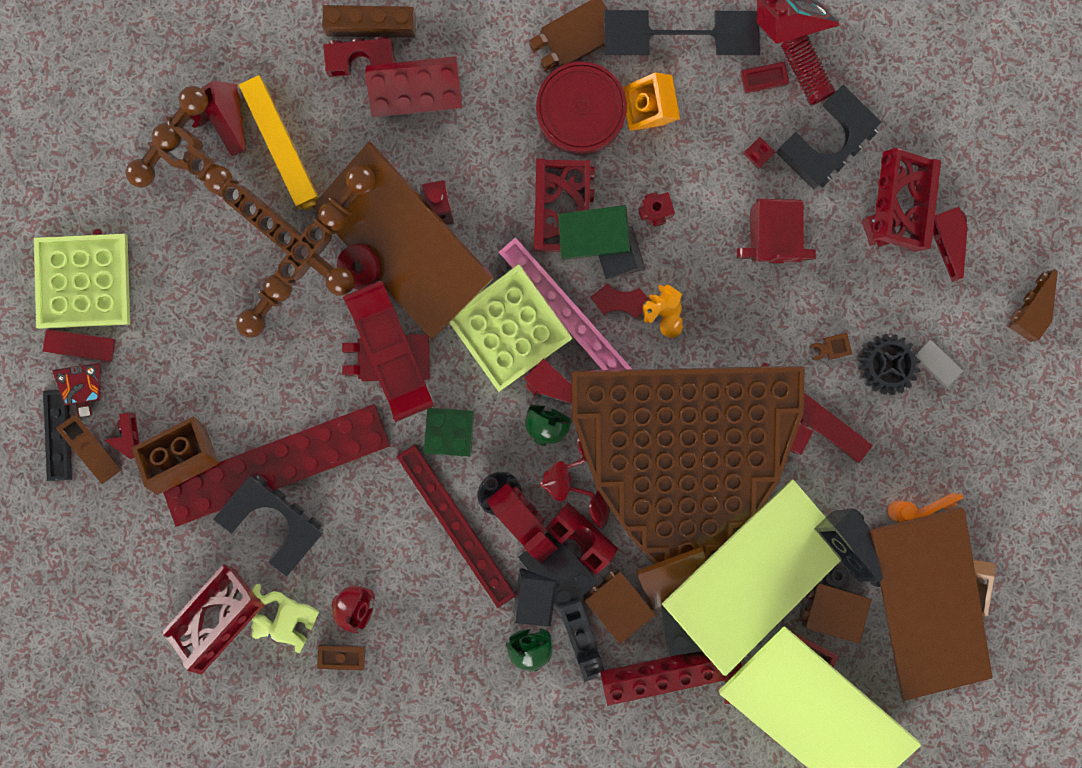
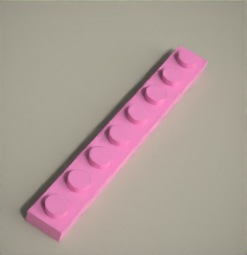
(568, 313)

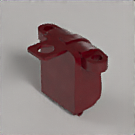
(777, 232)

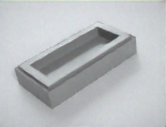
(938, 363)

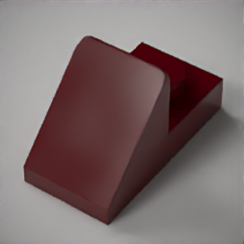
(128, 427)

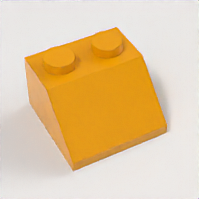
(651, 102)

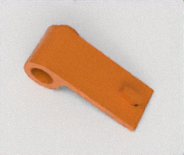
(903, 511)

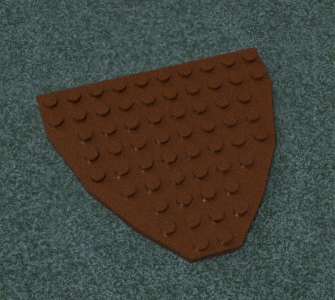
(686, 448)

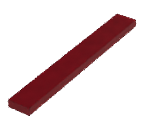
(456, 525)

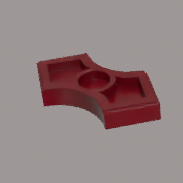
(610, 299)

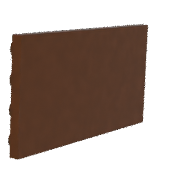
(417, 252)
(932, 603)

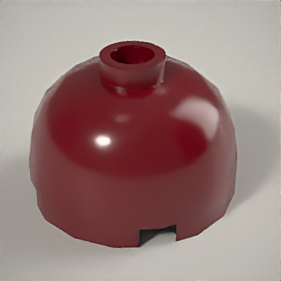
(351, 612)

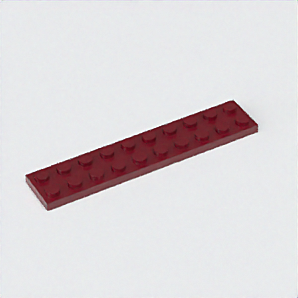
(280, 462)

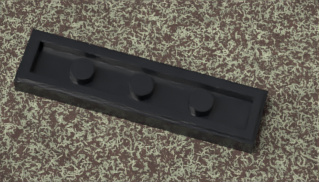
(56, 448)

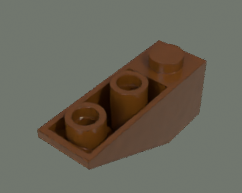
(1037, 311)
(88, 449)

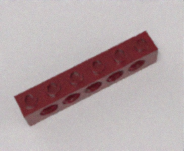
(661, 677)

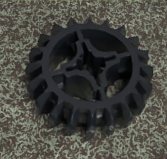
(896, 371)

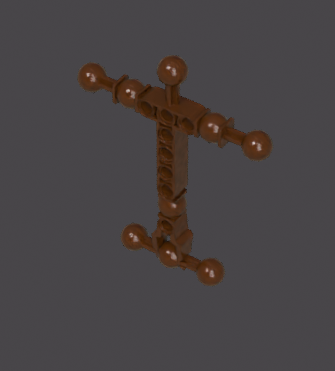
(220, 181)

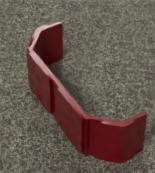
(389, 351)

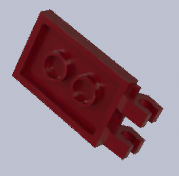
(419, 346)

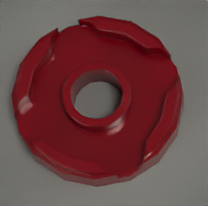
(369, 262)

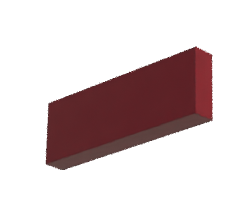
(79, 345)

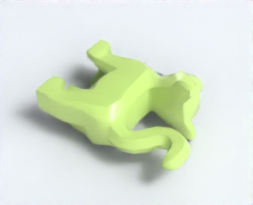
(286, 619)

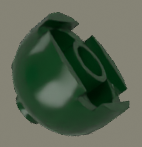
(545, 425)
(530, 651)

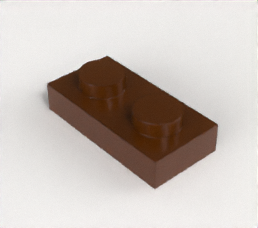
(341, 657)

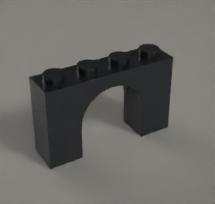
(857, 124)
(256, 494)

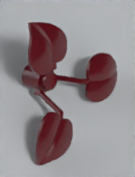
(557, 483)

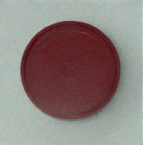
(581, 108)

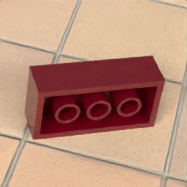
(413, 86)

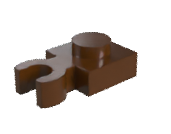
(834, 347)

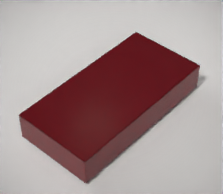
(764, 77)
(540, 547)

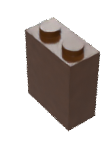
(618, 606)
(836, 612)

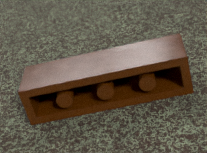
(369, 21)

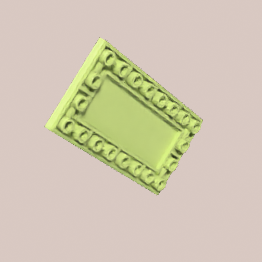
(754, 578)
(815, 709)

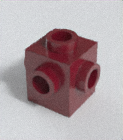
(661, 203)

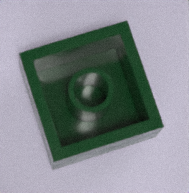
(449, 432)

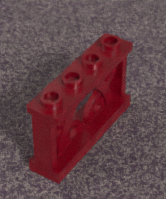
(545, 180)
(925, 198)
(230, 625)

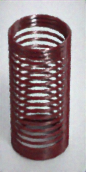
(822, 92)

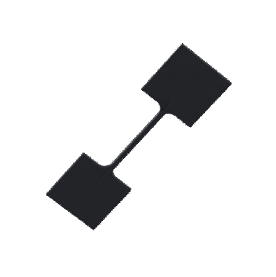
(629, 32)

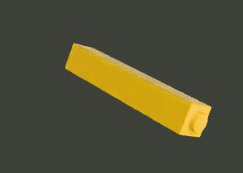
(279, 143)

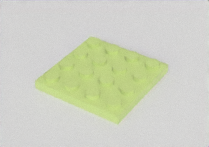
(81, 281)
(510, 328)

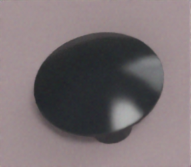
(491, 485)

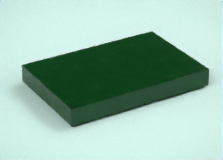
(594, 232)

